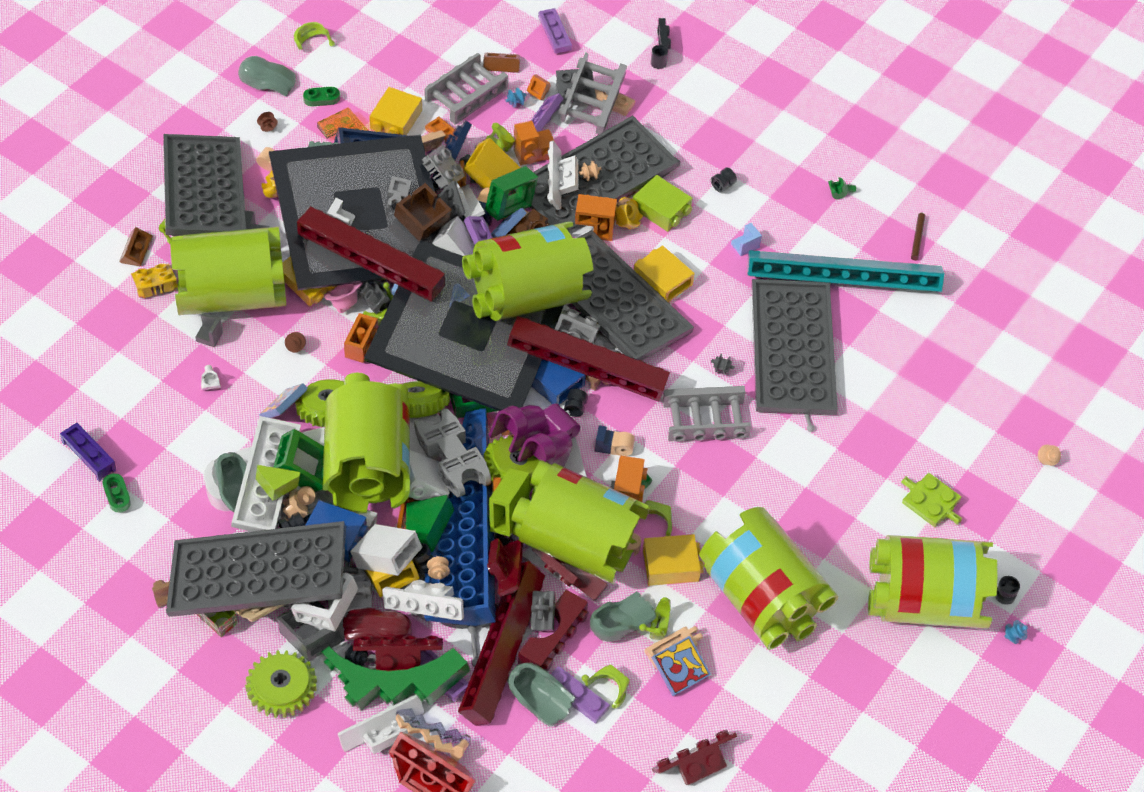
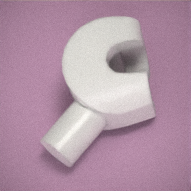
(209, 379)

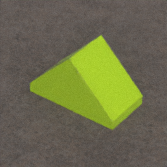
(276, 481)

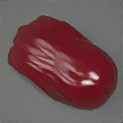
(376, 624)

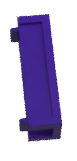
(88, 451)

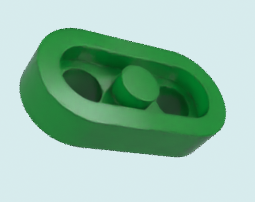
(321, 96)
(116, 494)

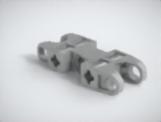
(457, 463)

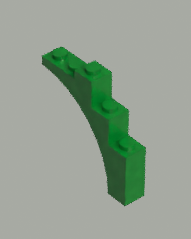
(425, 681)

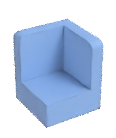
(748, 241)

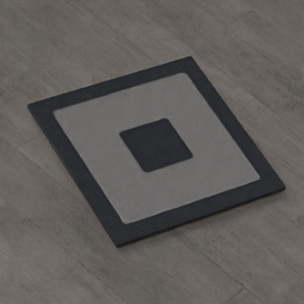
(359, 177)
(450, 345)

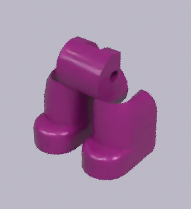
(538, 432)

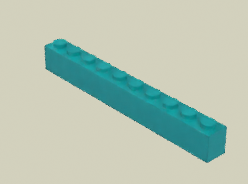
(845, 270)

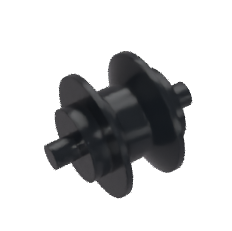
(356, 657)

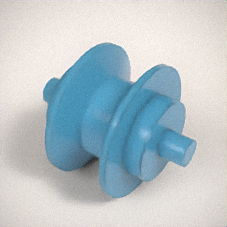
(516, 97)
(1016, 631)

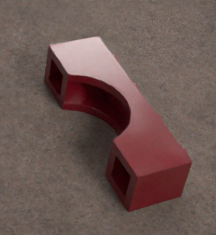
(569, 612)

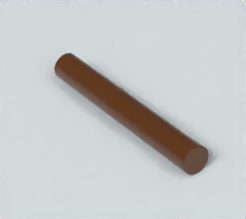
(918, 236)

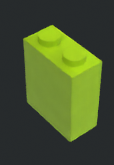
(663, 203)
(505, 498)

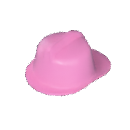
(343, 296)

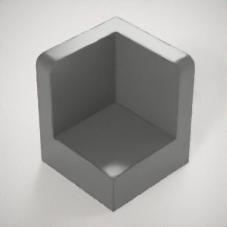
(210, 330)

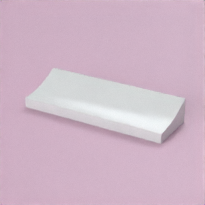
(254, 507)

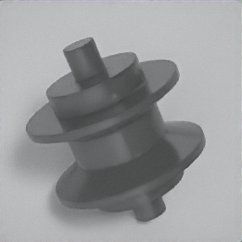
(722, 364)

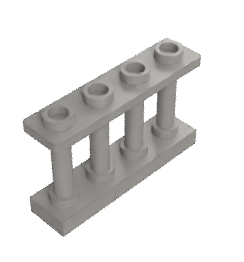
(472, 101)
(605, 106)
(706, 397)

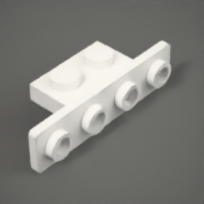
(562, 175)
(470, 203)
(425, 599)
(380, 729)

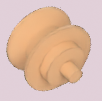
(589, 171)
(1049, 454)
(438, 567)

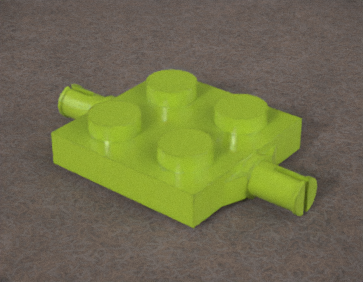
(931, 500)

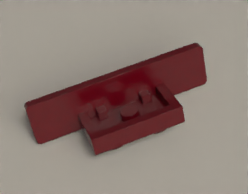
(506, 565)
(586, 582)
(397, 653)
(699, 761)

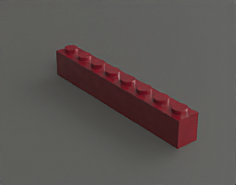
(371, 253)
(588, 358)
(500, 649)

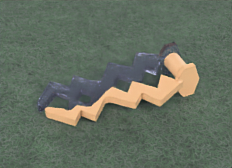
(425, 729)

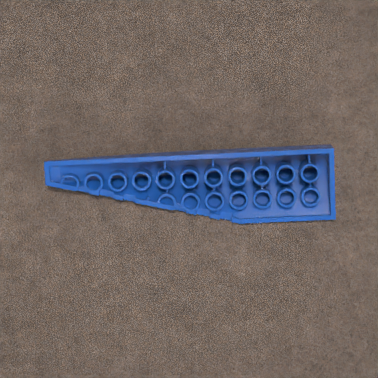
(469, 538)

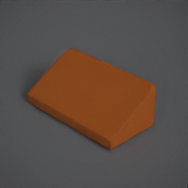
(501, 62)
(136, 247)

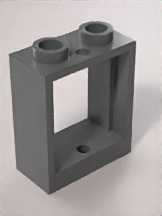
(314, 644)

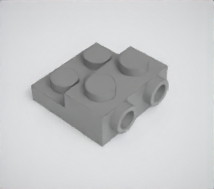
(578, 326)

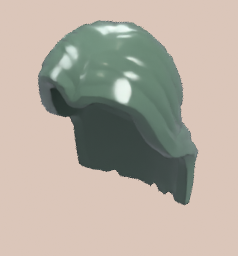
(266, 75)
(228, 476)
(619, 618)
(540, 693)

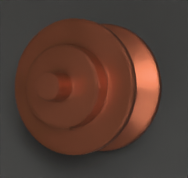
(267, 121)
(295, 342)

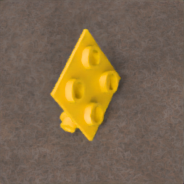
(156, 276)

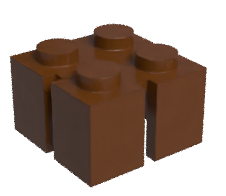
(421, 217)

